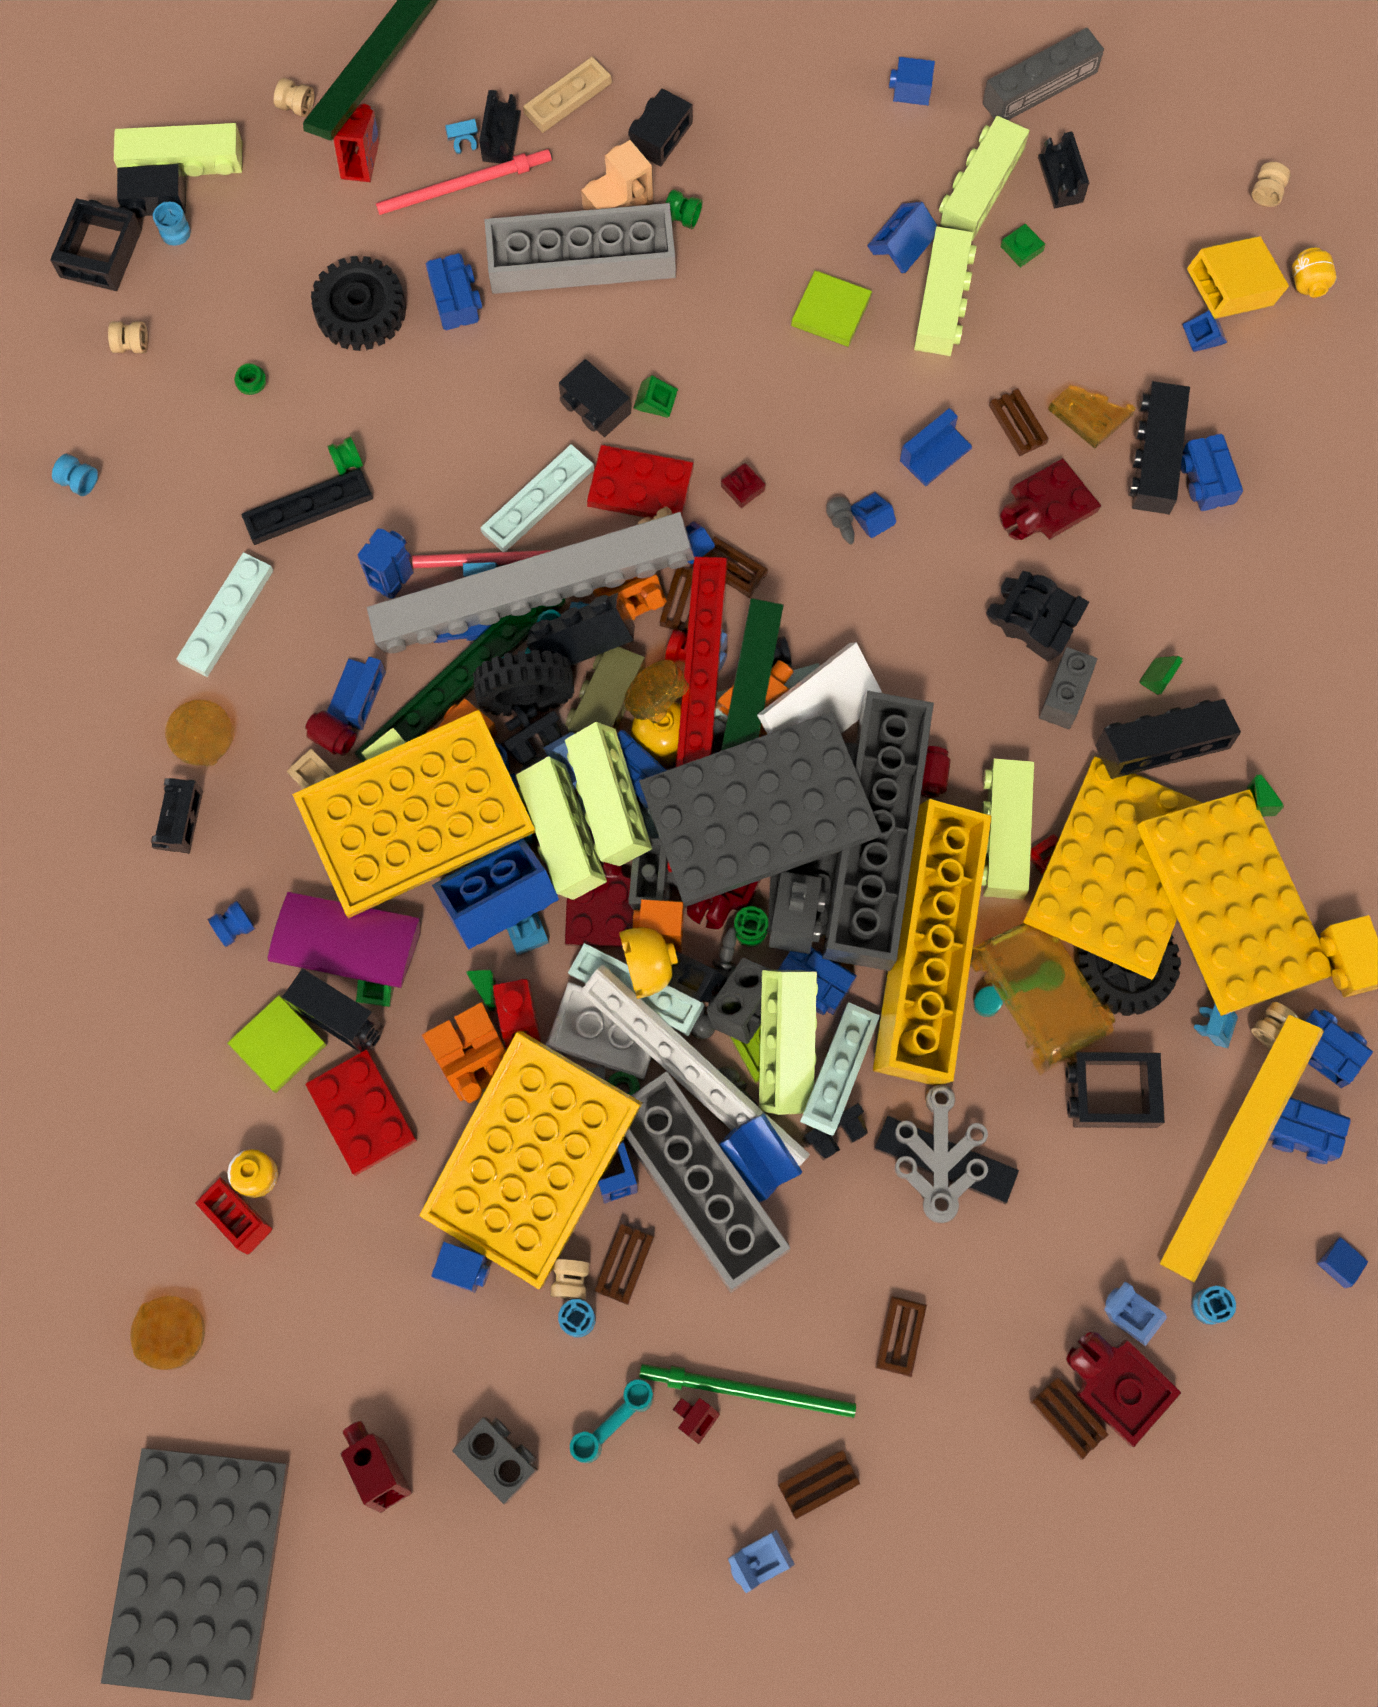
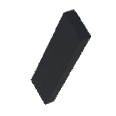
(307, 506)
(995, 1185)

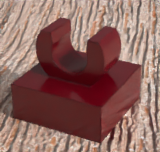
(743, 485)
(697, 1418)

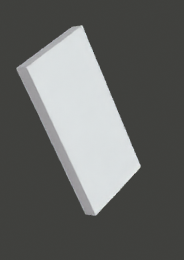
(832, 687)

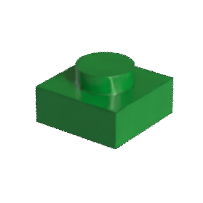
(1022, 245)

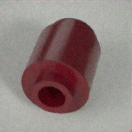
(330, 733)
(935, 772)

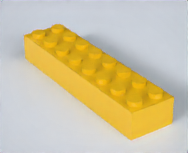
(935, 946)

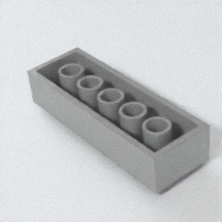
(580, 248)
(702, 1185)

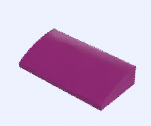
(321, 938)

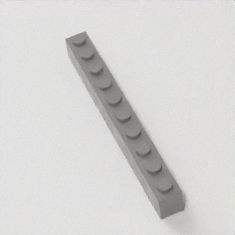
(531, 583)

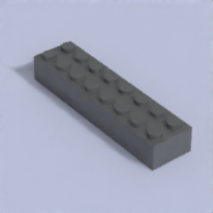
(875, 874)

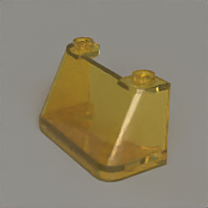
(1043, 994)

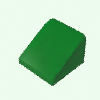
(655, 397)
(1160, 673)
(1266, 799)
(483, 983)
(374, 993)

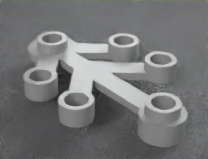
(939, 1159)

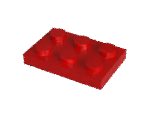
(638, 482)
(360, 1112)

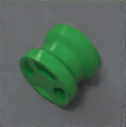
(345, 455)

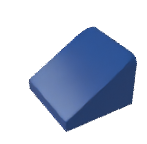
(1204, 332)
(874, 514)
(699, 540)
(1343, 1263)

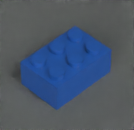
(495, 892)

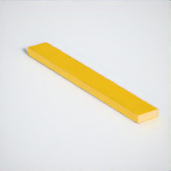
(1241, 1148)

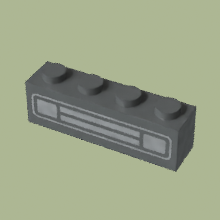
(1043, 75)

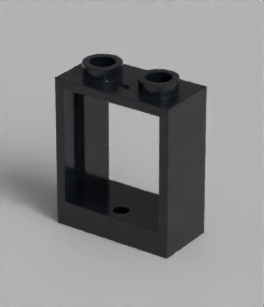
(88, 270)
(333, 1011)
(1151, 1090)

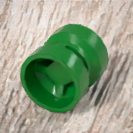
(684, 209)
(753, 932)

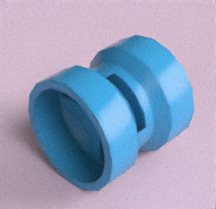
(171, 223)
(69, 472)
(1206, 1305)
(581, 1320)

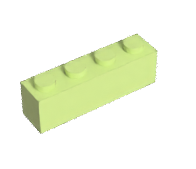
(194, 147)
(984, 177)
(944, 290)
(607, 794)
(560, 828)
(1009, 839)
(787, 1040)

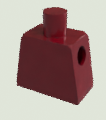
(379, 1481)

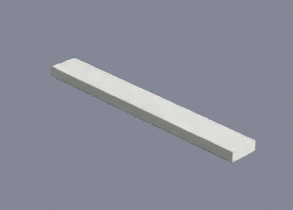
(677, 1055)

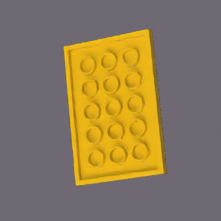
(413, 813)
(1100, 876)
(1235, 901)
(530, 1159)

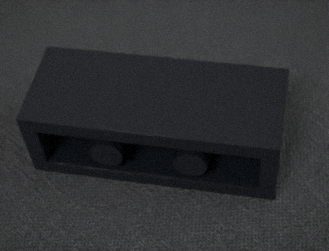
(584, 631)

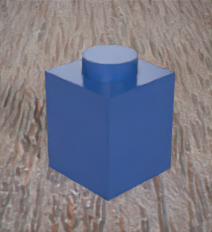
(912, 81)
(461, 1267)

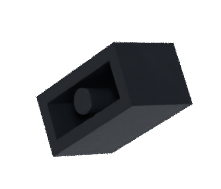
(661, 126)
(148, 186)
(594, 398)

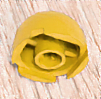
(660, 738)
(648, 960)

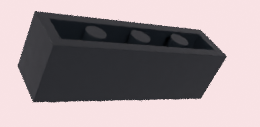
(1160, 447)
(1167, 738)

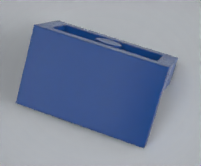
(905, 235)
(934, 448)
(357, 691)
(760, 1156)
(621, 1184)

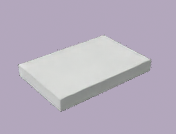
(592, 1036)

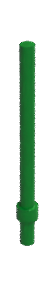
(677, 1377)

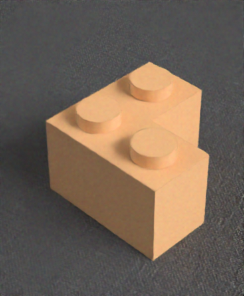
(625, 183)

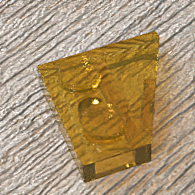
(1089, 414)

